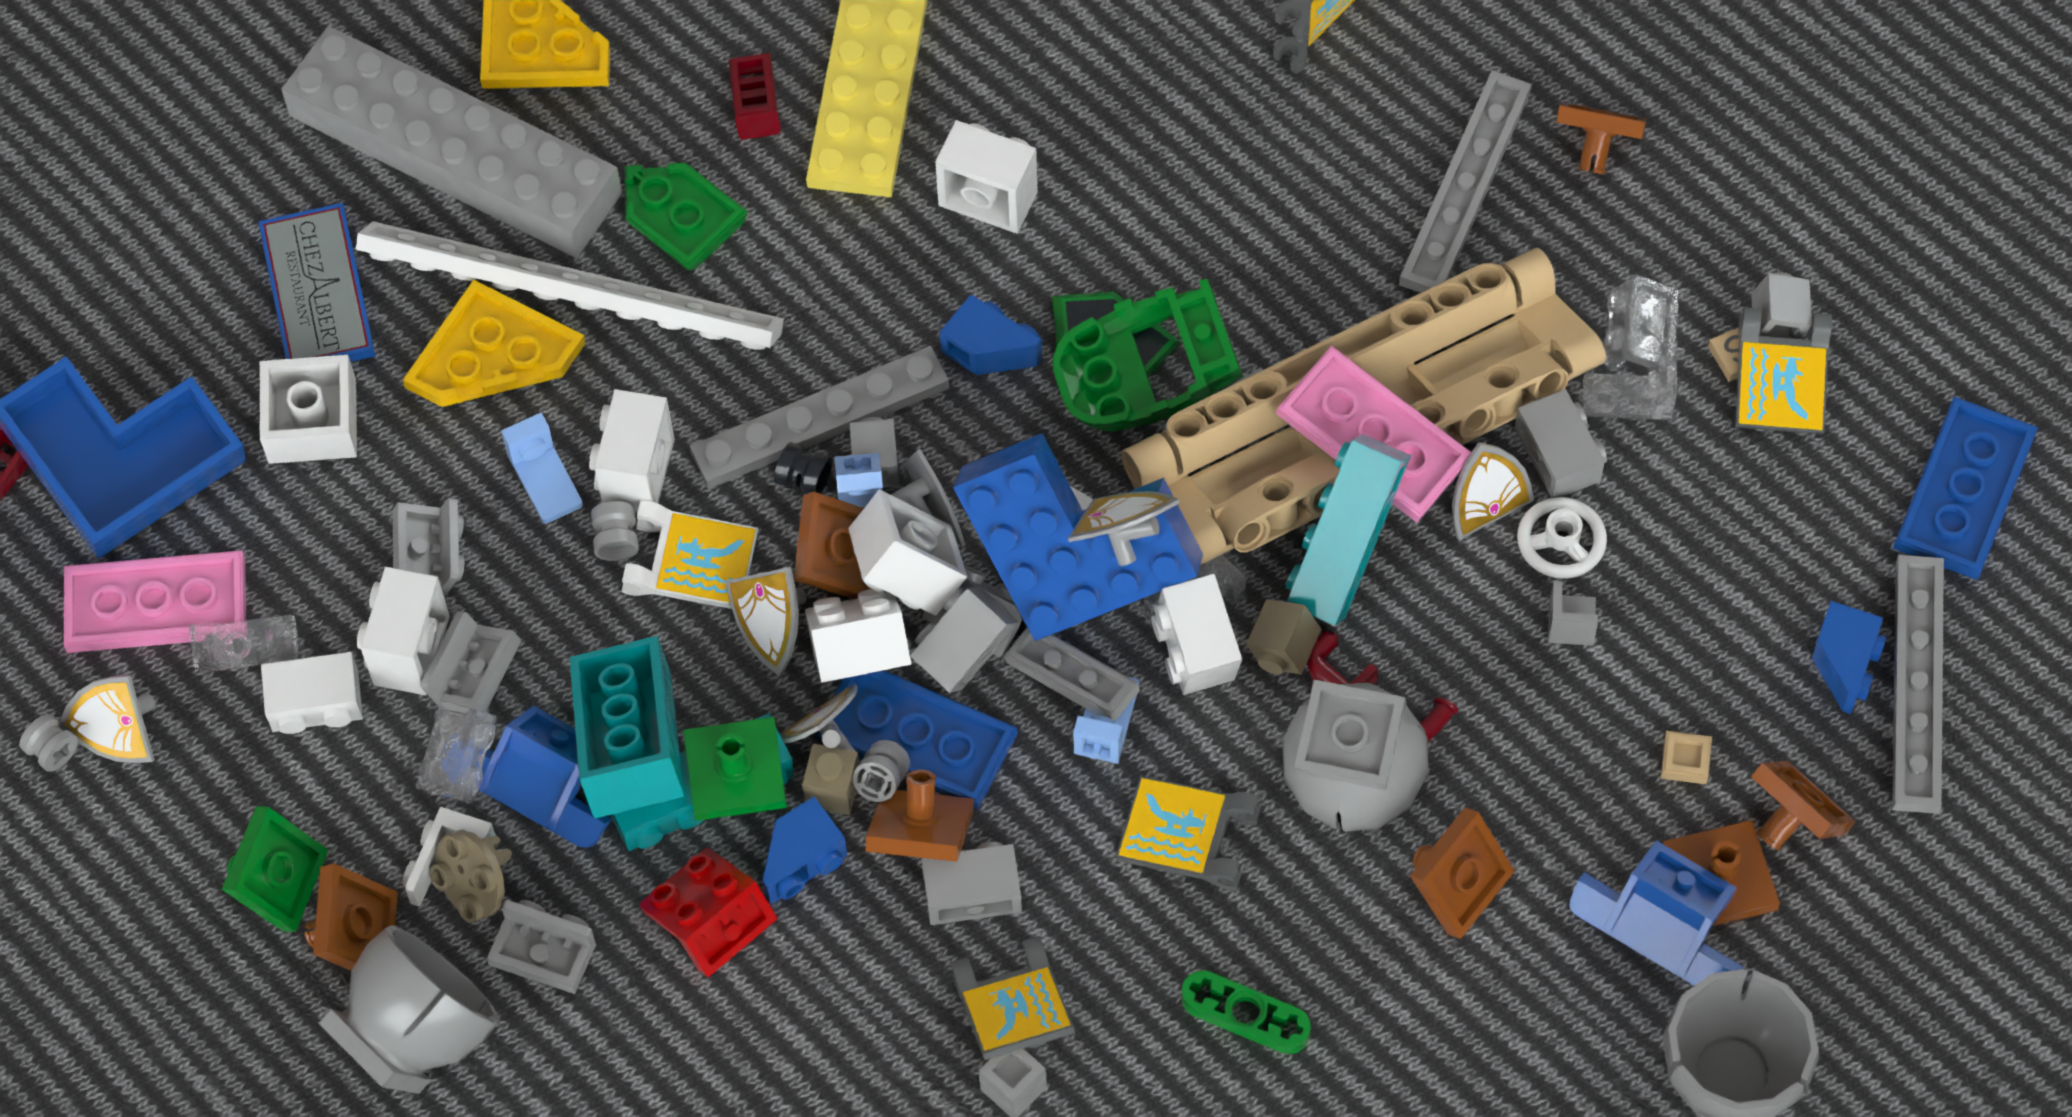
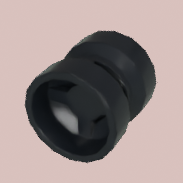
(803, 469)

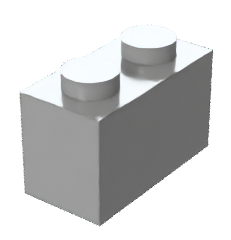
(1560, 443)
(963, 637)
(975, 886)

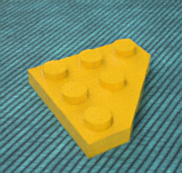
(540, 47)
(491, 348)

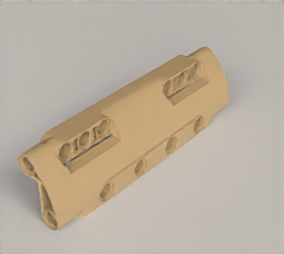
(1459, 390)

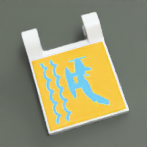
(691, 556)

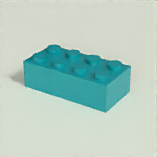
(626, 727)

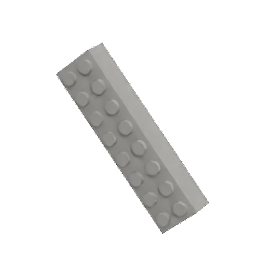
(452, 141)

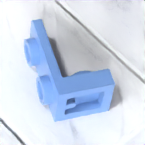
(540, 468)
(858, 478)
(1100, 736)

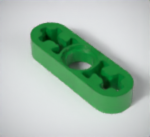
(1238, 993)

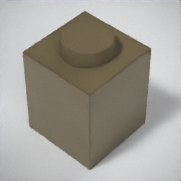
(1283, 637)
(830, 778)

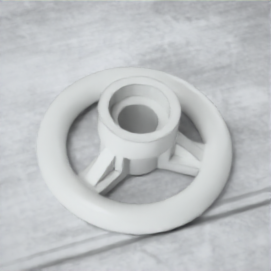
(1567, 519)

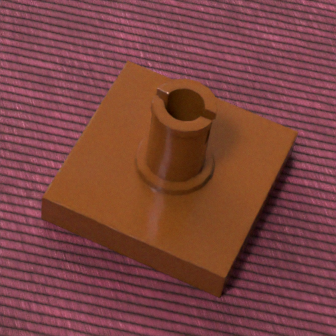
(1599, 128)
(825, 547)
(1800, 803)
(920, 821)
(1738, 859)
(1461, 872)
(348, 915)

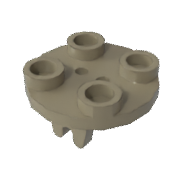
(470, 873)

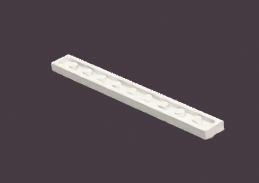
(584, 288)

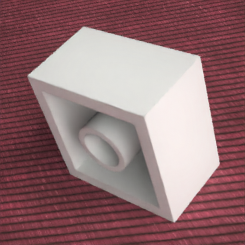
(986, 176)
(308, 409)
(633, 448)
(907, 553)
(403, 629)
(857, 635)
(1197, 635)

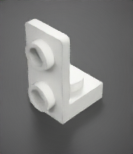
(417, 876)

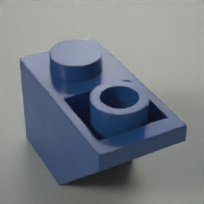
(989, 341)
(1844, 650)
(801, 847)

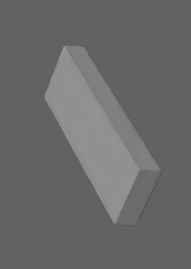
(1073, 674)

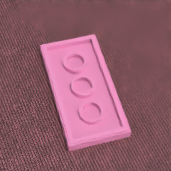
(1344, 401)
(150, 599)

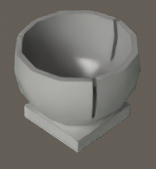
(1354, 755)
(408, 1012)
(1739, 1050)

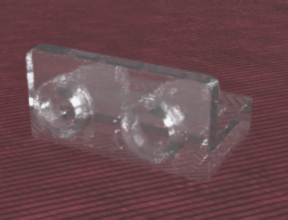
(1641, 322)
(456, 751)

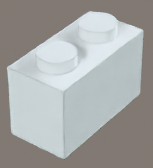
(311, 692)

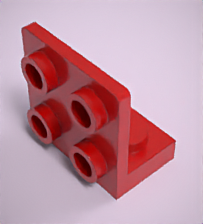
(710, 909)

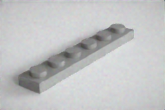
(1465, 182)
(819, 416)
(1918, 684)

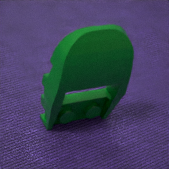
(1104, 372)

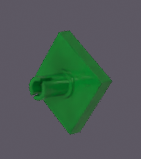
(734, 769)
(275, 869)

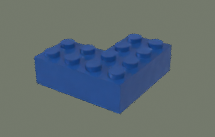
(114, 475)
(1024, 521)

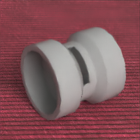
(614, 531)
(881, 771)

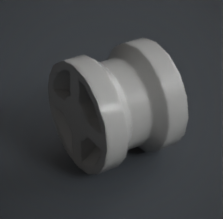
(48, 742)

